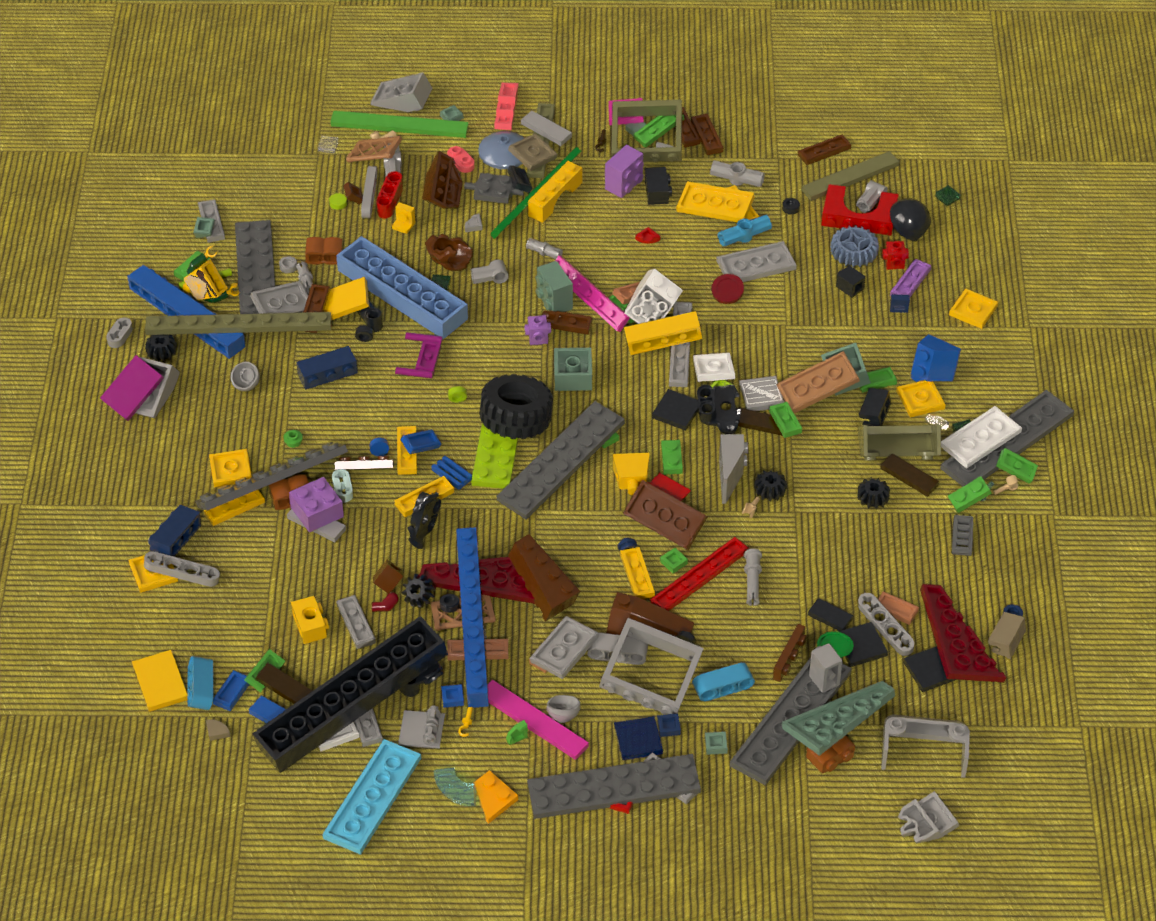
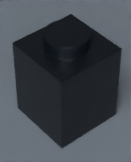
(850, 281)

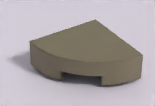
(217, 730)

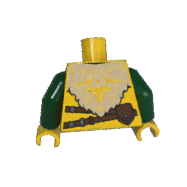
(205, 281)

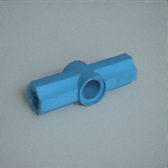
(744, 230)

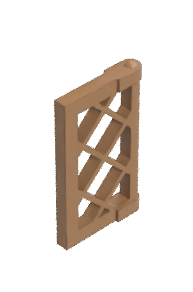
(386, 152)
(454, 623)

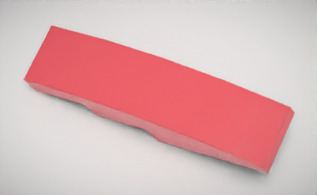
(506, 106)

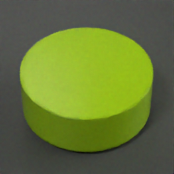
(338, 201)
(457, 394)

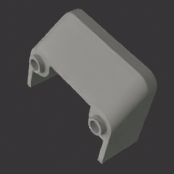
(926, 729)

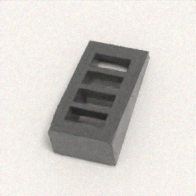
(962, 523)

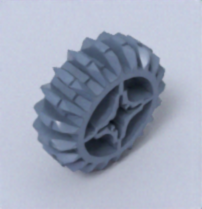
(854, 246)

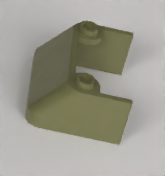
(900, 441)

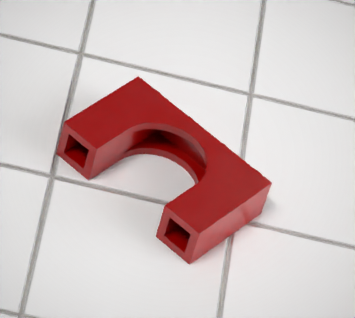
(837, 215)

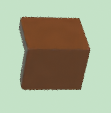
(388, 576)

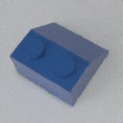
(935, 360)

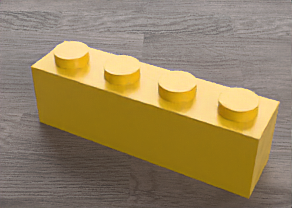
(663, 333)

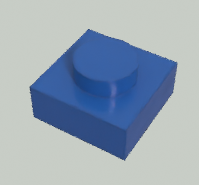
(452, 696)

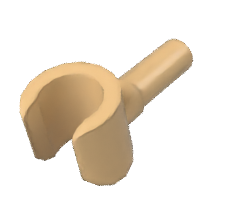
(1011, 484)
(751, 507)

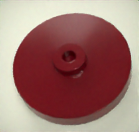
(727, 288)

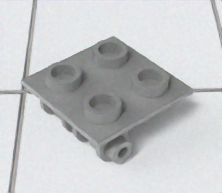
(422, 728)

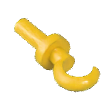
(466, 721)

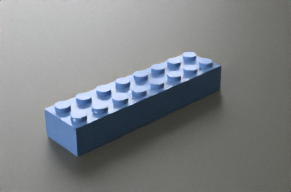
(403, 287)

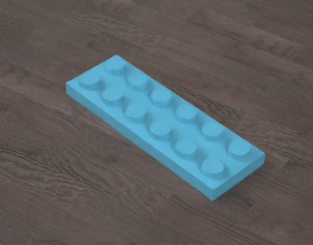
(372, 796)

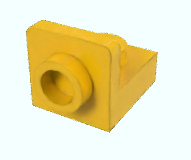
(404, 218)

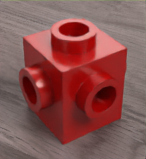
(895, 255)

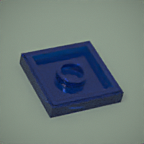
(638, 738)

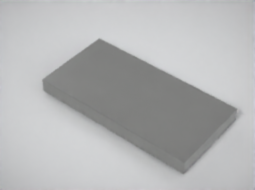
(758, 262)

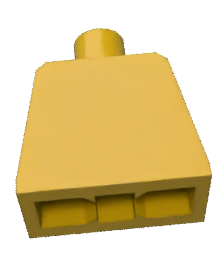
(630, 470)

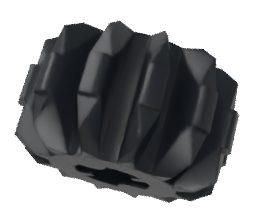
(161, 347)
(770, 485)
(873, 493)
(425, 591)

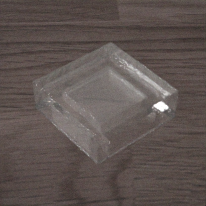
(328, 144)
(935, 419)

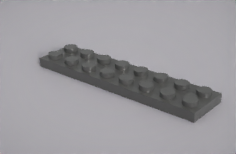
(253, 261)
(1036, 419)
(560, 460)
(278, 472)
(769, 743)
(613, 785)

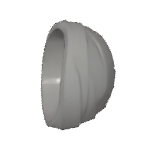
(245, 376)
(563, 708)

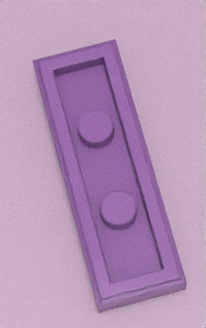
(911, 278)

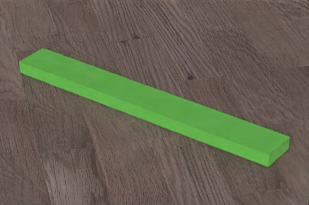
(399, 124)

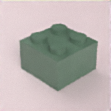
(554, 287)
(854, 356)
(573, 369)

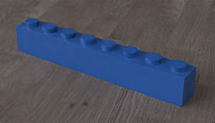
(176, 303)

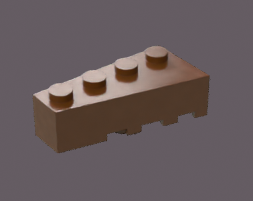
(543, 577)

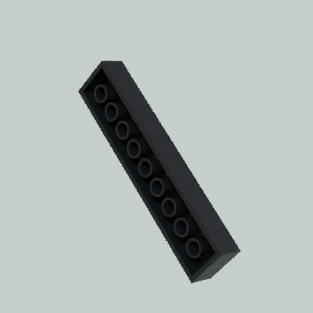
(350, 694)

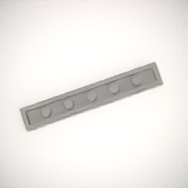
(680, 353)

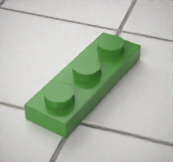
(655, 129)

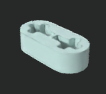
(339, 486)

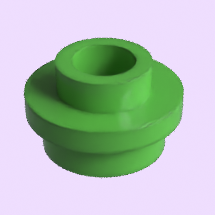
(293, 438)

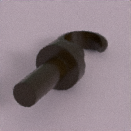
(601, 140)

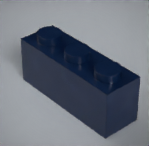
(327, 367)
(175, 531)

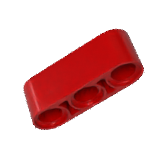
(389, 194)

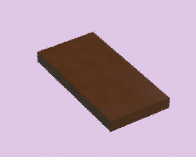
(665, 515)

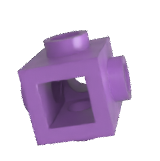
(537, 329)

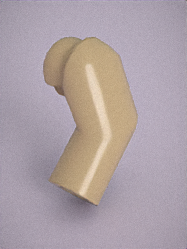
(375, 135)

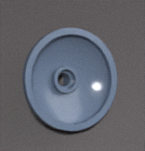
(494, 149)

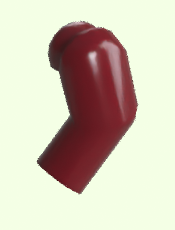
(387, 604)

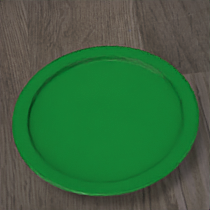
(839, 641)

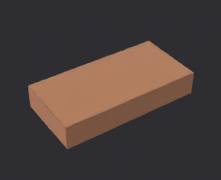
(899, 608)

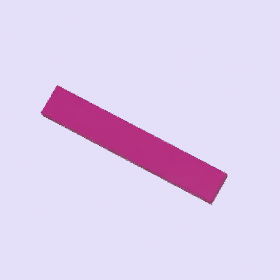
(594, 297)
(536, 720)

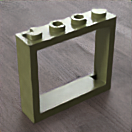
(650, 108)

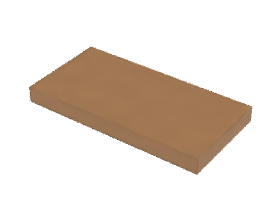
(818, 382)

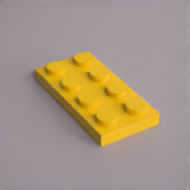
(715, 202)

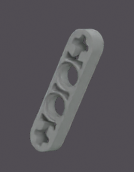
(369, 192)
(180, 571)
(883, 625)

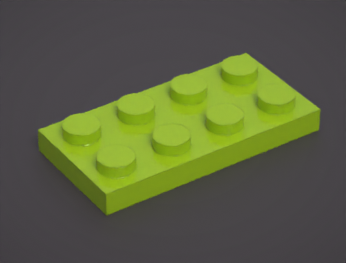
(494, 460)

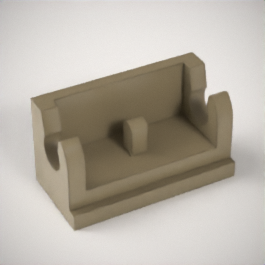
(1007, 634)

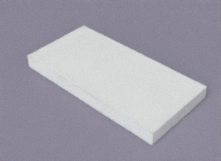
(980, 437)

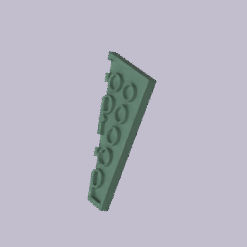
(832, 721)

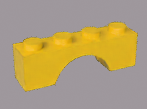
(543, 201)

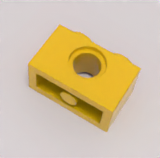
(309, 619)

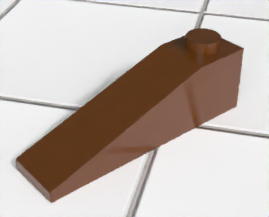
(642, 611)

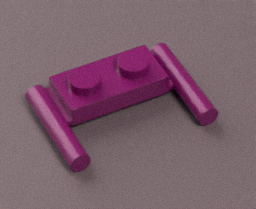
(427, 357)

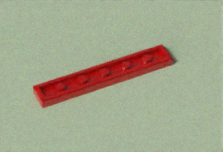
(700, 574)

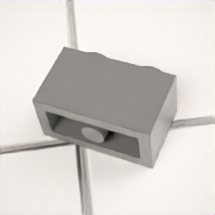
(825, 667)

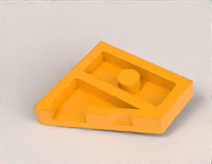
(494, 795)

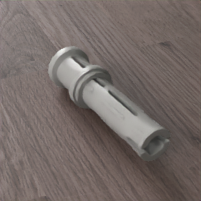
(752, 570)

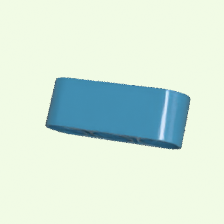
(723, 682)
(200, 683)

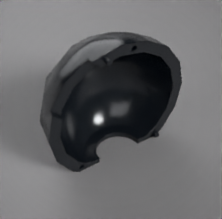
(910, 218)

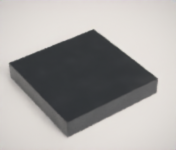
(676, 409)
(866, 643)
(927, 669)

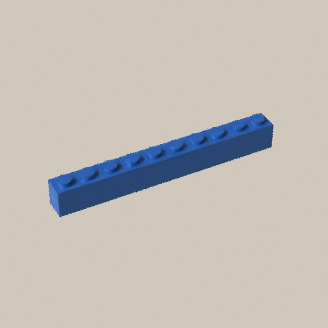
(472, 618)

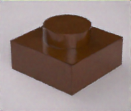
(353, 193)

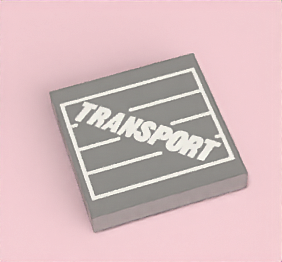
(760, 393)

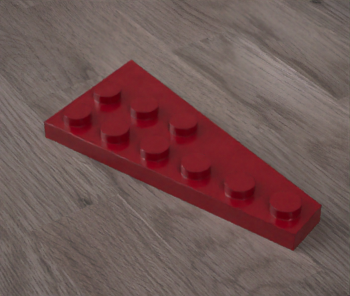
(496, 576)
(958, 645)

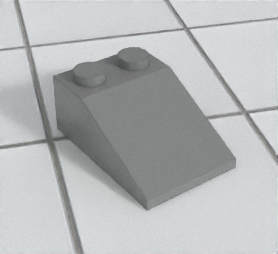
(403, 93)
(159, 396)
(731, 462)

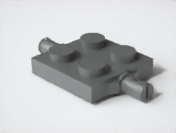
(493, 188)

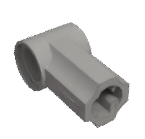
(870, 196)
(494, 272)

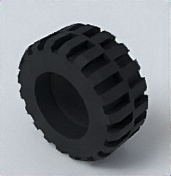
(516, 406)

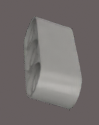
(631, 653)

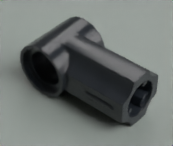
(372, 317)

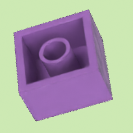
(624, 171)
(316, 504)

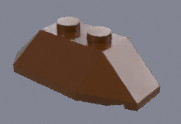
(443, 183)

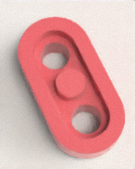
(462, 159)

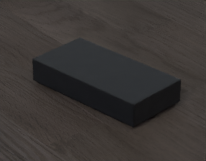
(519, 179)
(830, 615)

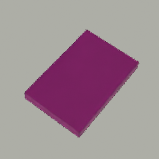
(132, 387)

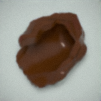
(449, 252)

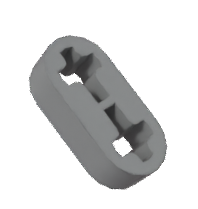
(116, 331)

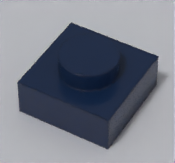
(899, 303)
(668, 725)

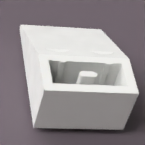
(652, 298)

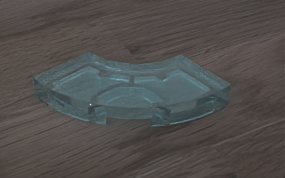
(455, 789)

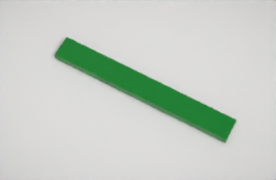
(570, 157)

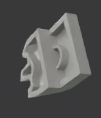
(927, 819)

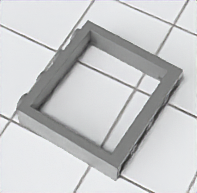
(659, 640)

